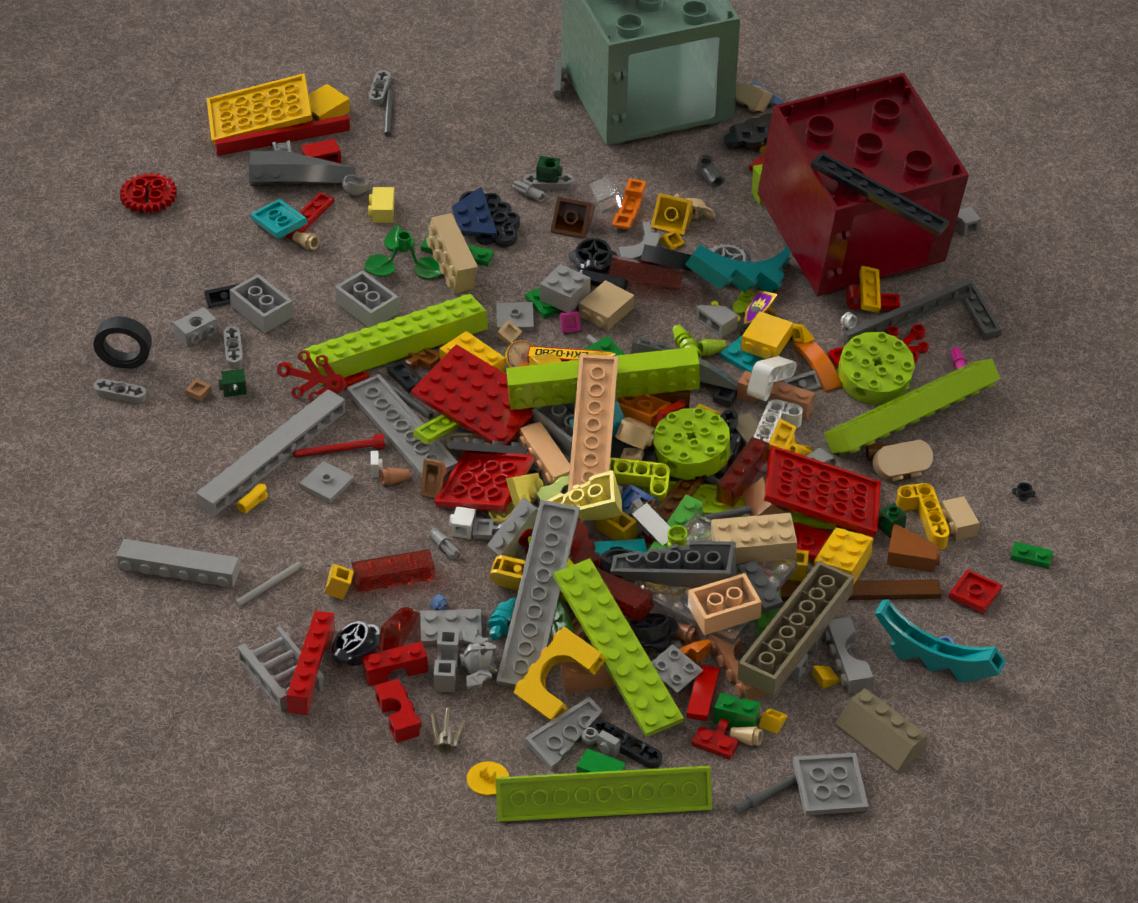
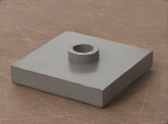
(518, 313)
(326, 482)

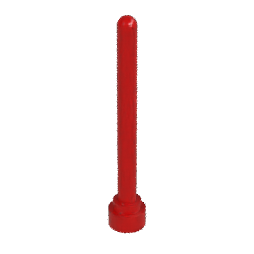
(376, 442)

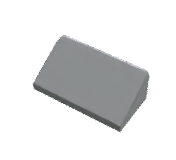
(807, 381)

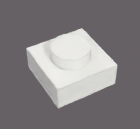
(376, 464)

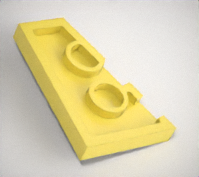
(524, 487)

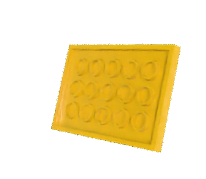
(260, 108)

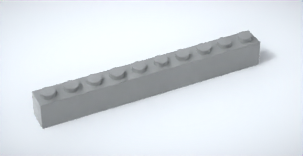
(270, 452)

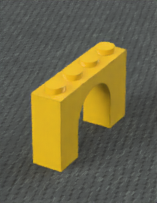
(564, 647)

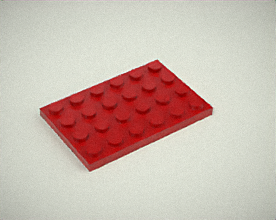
(472, 396)
(822, 491)

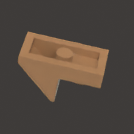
(432, 477)

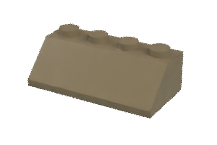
(882, 730)

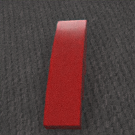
(703, 693)

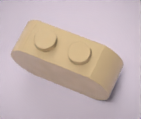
(635, 433)
(903, 460)

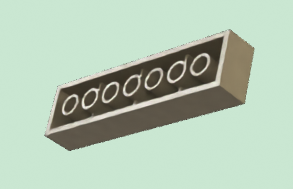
(795, 628)

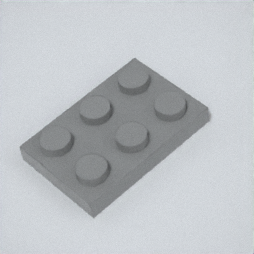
(459, 620)

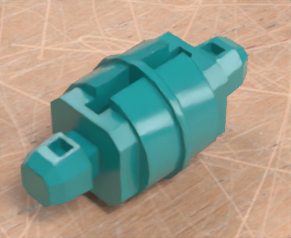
(501, 619)

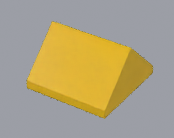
(672, 213)

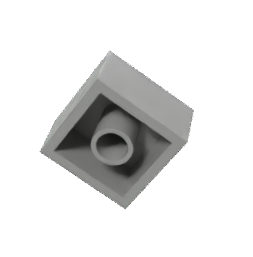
(564, 288)

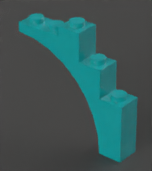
(743, 274)
(937, 654)

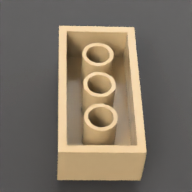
(452, 253)
(758, 537)

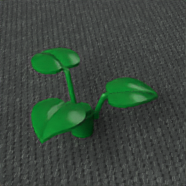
(402, 241)

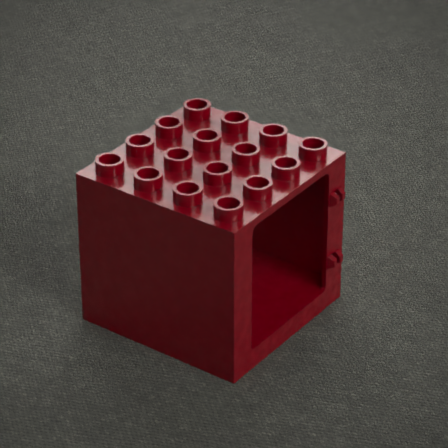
(887, 137)

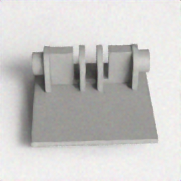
(675, 669)

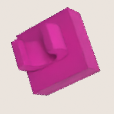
(570, 322)

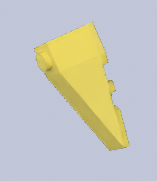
(596, 498)

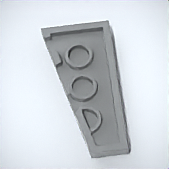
(562, 733)

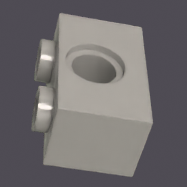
(195, 327)

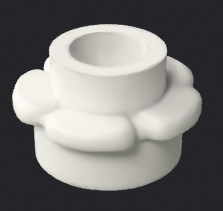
(848, 320)

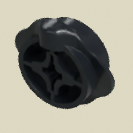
(592, 255)
(655, 630)
(354, 642)

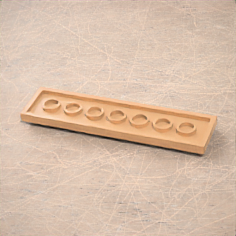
(593, 417)

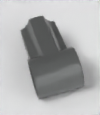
(707, 170)

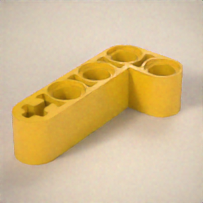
(924, 499)

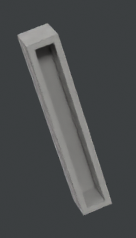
(178, 563)

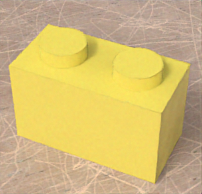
(381, 205)

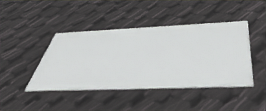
(652, 523)

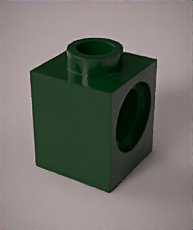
(548, 169)
(233, 382)
(889, 516)

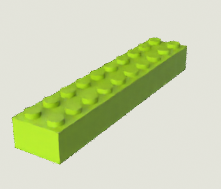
(401, 336)
(636, 376)
(911, 407)

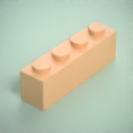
(545, 452)

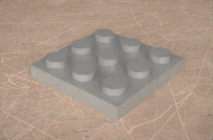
(830, 784)

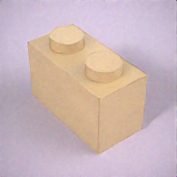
(960, 518)

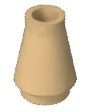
(306, 240)
(748, 735)

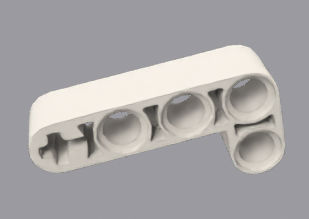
(766, 373)
(774, 411)

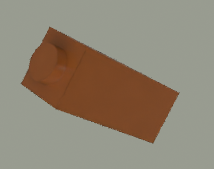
(912, 551)

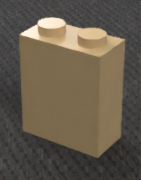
(606, 305)

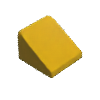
(672, 240)
(801, 334)
(824, 676)
(772, 720)

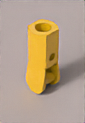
(800, 449)
(253, 498)

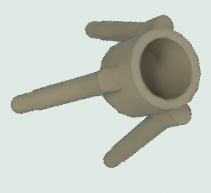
(445, 740)

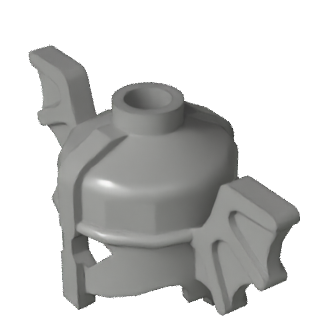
(478, 659)

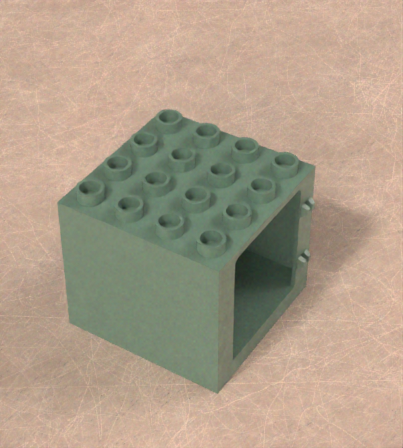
(651, 63)

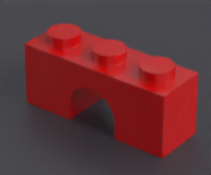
(380, 664)
(394, 697)

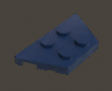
(474, 215)

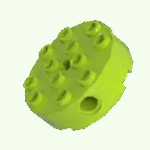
(876, 367)
(692, 443)

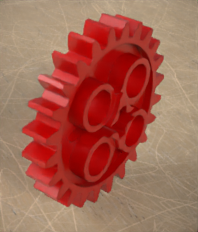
(135, 193)

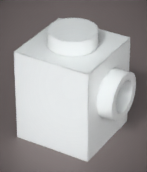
(462, 522)

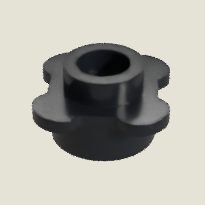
(1024, 491)

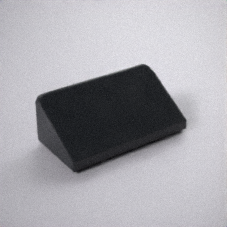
(218, 296)

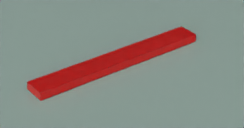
(282, 135)

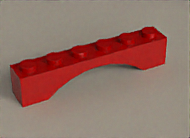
(304, 678)

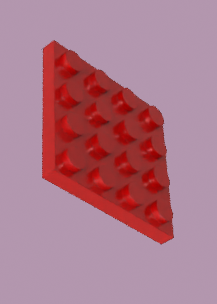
(481, 480)

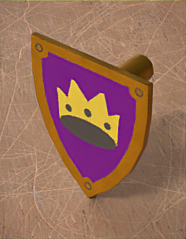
(760, 302)

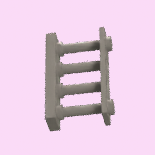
(259, 670)

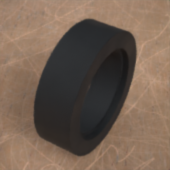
(665, 257)
(123, 326)

